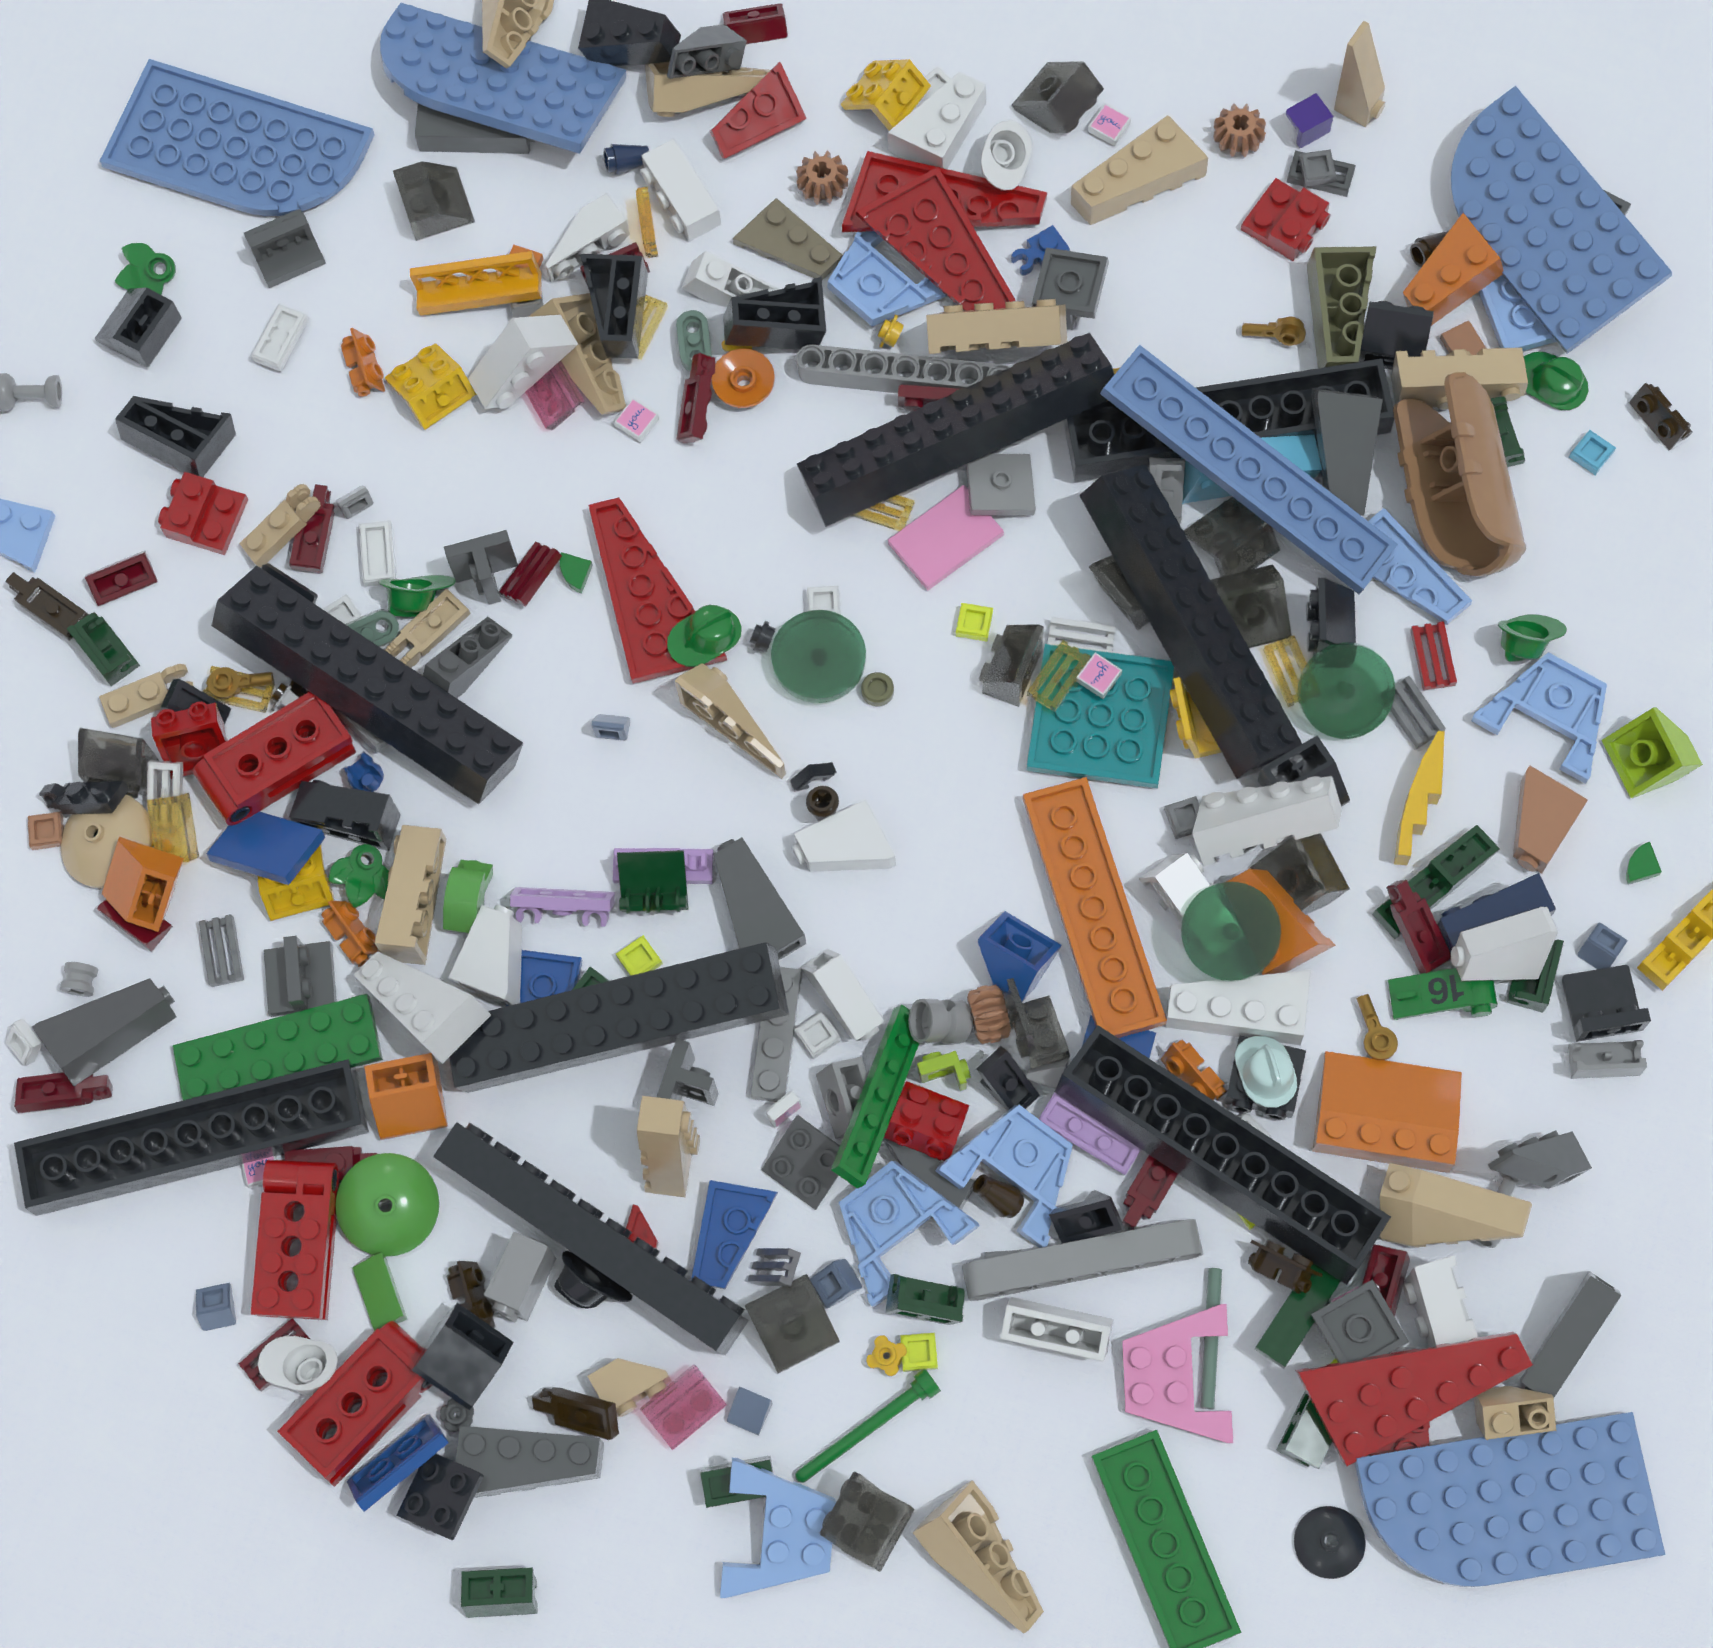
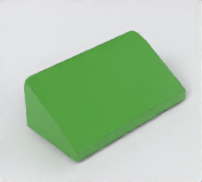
(379, 1291)

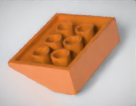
(1388, 1112)

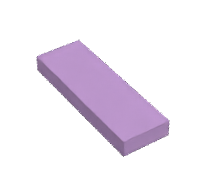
(1089, 1134)

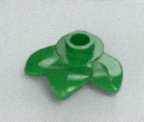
(142, 268)
(359, 879)

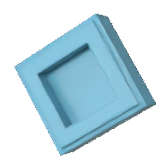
(1592, 452)

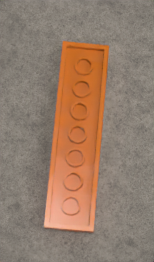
(1094, 909)

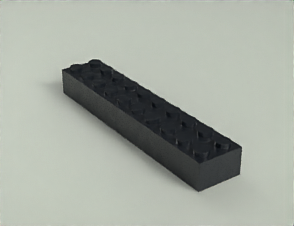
(1269, 406)
(956, 429)
(1190, 619)
(367, 684)
(622, 1017)
(190, 1137)
(1222, 1154)
(596, 1242)

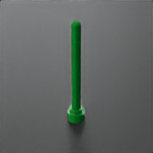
(921, 1388)

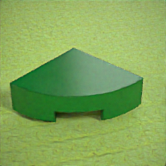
(575, 571)
(1642, 865)

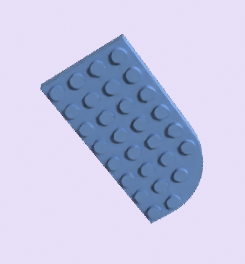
(539, 97)
(232, 144)
(1550, 222)
(1515, 1503)

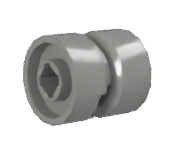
(940, 1021)

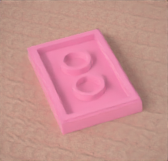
(944, 538)

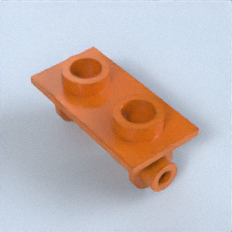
(360, 351)
(342, 920)
(1184, 1061)

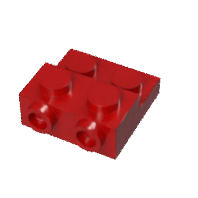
(1286, 219)
(202, 513)
(188, 734)
(926, 1121)

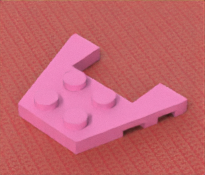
(1161, 1375)

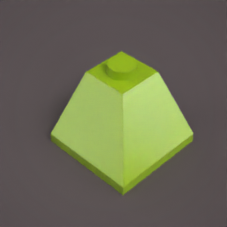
(1651, 753)

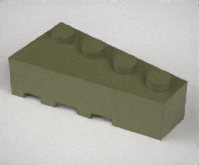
(1339, 299)

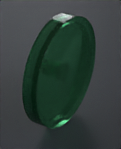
(818, 656)
(1346, 690)
(1231, 931)

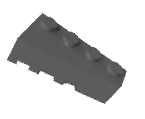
(527, 1459)

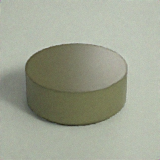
(877, 689)

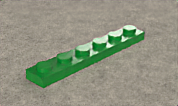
(876, 1101)

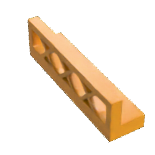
(478, 286)

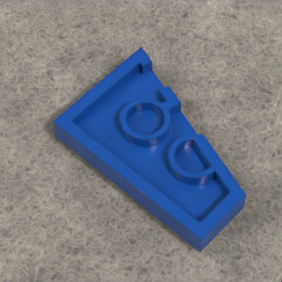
(727, 1229)

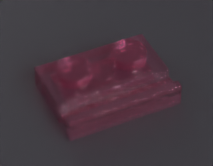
(554, 396)
(683, 1406)

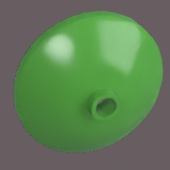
(412, 1198)

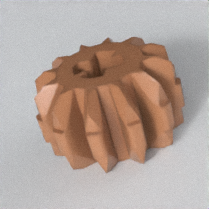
(1239, 130)
(820, 188)
(989, 1014)

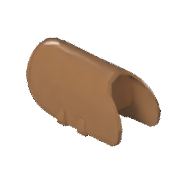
(1460, 480)

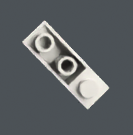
(591, 232)
(720, 280)

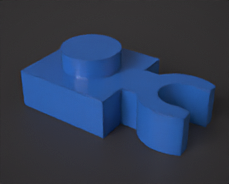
(1036, 249)

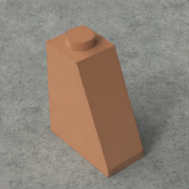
(1543, 818)

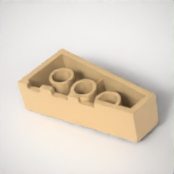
(1145, 167)
(1423, 377)
(666, 1145)

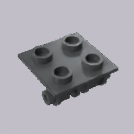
(804, 1162)

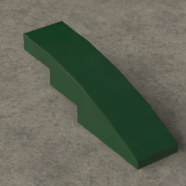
(1444, 873)
(1294, 1319)

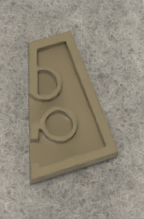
(787, 238)

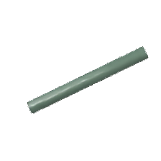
(1211, 1343)

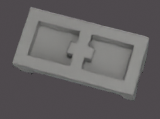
(1170, 480)
(1606, 1059)

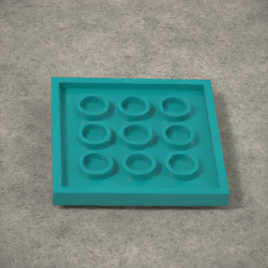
(1107, 737)

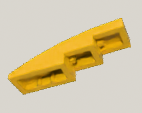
(1424, 790)
(1680, 945)

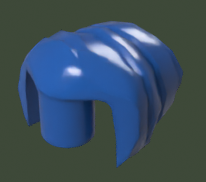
(364, 774)

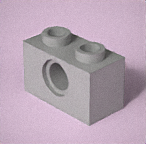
(840, 1088)

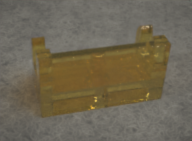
(173, 825)

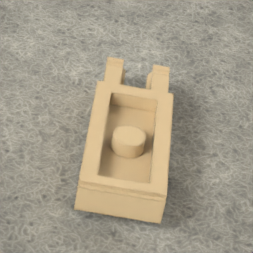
(280, 525)
(429, 628)
(140, 696)

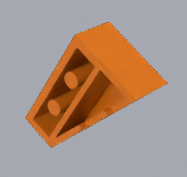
(1454, 271)
(1299, 936)

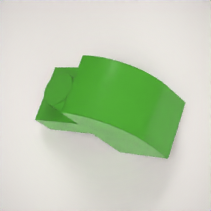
(465, 894)

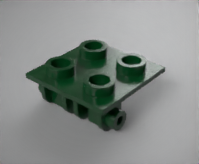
(652, 881)

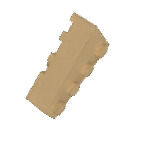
(997, 327)
(411, 894)

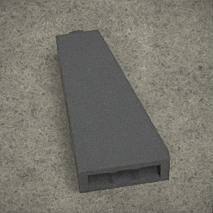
(449, 133)
(1346, 442)
(753, 901)
(104, 1028)
(1571, 1335)

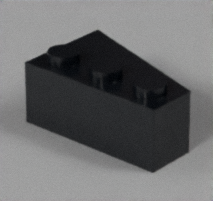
(626, 34)
(618, 300)
(777, 318)
(175, 435)
(347, 813)

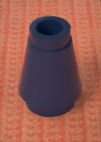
(622, 158)

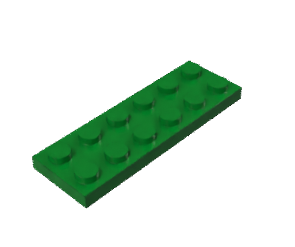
(279, 1047)
(1165, 1543)

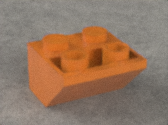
(141, 883)
(406, 1096)

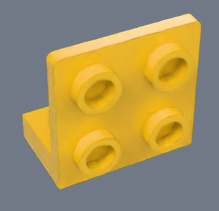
(888, 89)
(431, 385)
(1191, 727)
(306, 891)

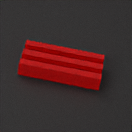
(1428, 630)

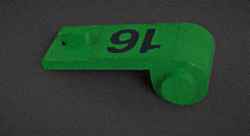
(1439, 993)

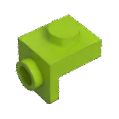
(938, 1065)

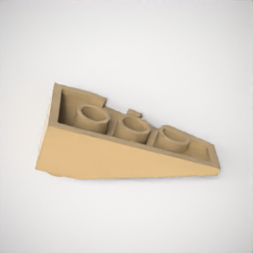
(510, 25)
(1361, 79)
(695, 91)
(587, 361)
(715, 702)
(1445, 1210)
(969, 1546)

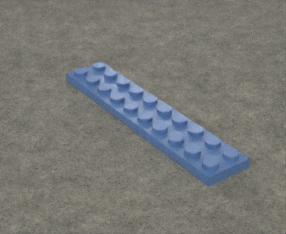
(1249, 469)

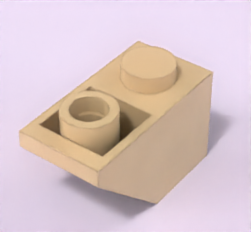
(627, 1383)
(1514, 1412)

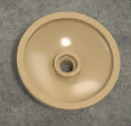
(90, 857)

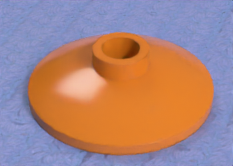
(739, 366)

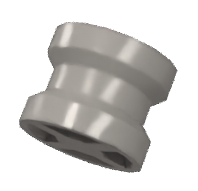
(79, 979)

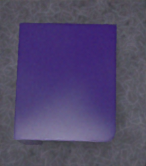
(1310, 119)

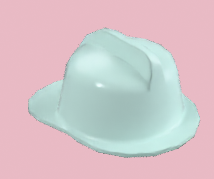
(1266, 1071)

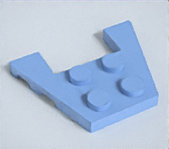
(875, 285)
(1558, 698)
(1024, 1155)
(889, 1211)
(790, 1536)

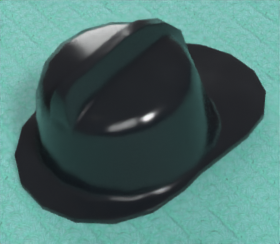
(586, 1285)

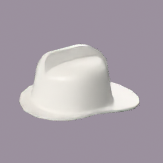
(1006, 154)
(298, 1363)

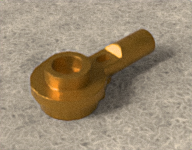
(1286, 330)
(227, 683)
(1379, 1041)

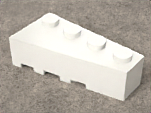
(1264, 816)
(428, 1007)
(1252, 1007)

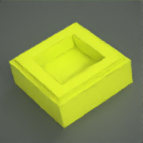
(974, 622)
(639, 957)
(920, 1352)

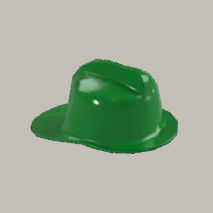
(1555, 380)
(414, 594)
(704, 635)
(1529, 635)

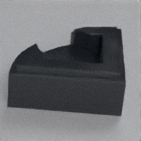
(812, 772)

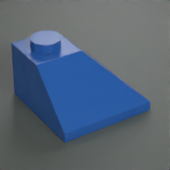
(1016, 952)

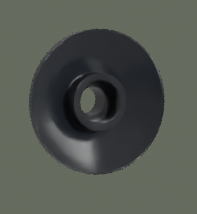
(1316, 1555)

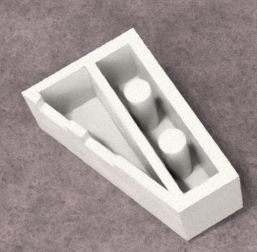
(940, 123)
(520, 358)
(1177, 882)
(1439, 1303)

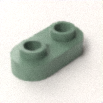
(695, 342)
(367, 626)

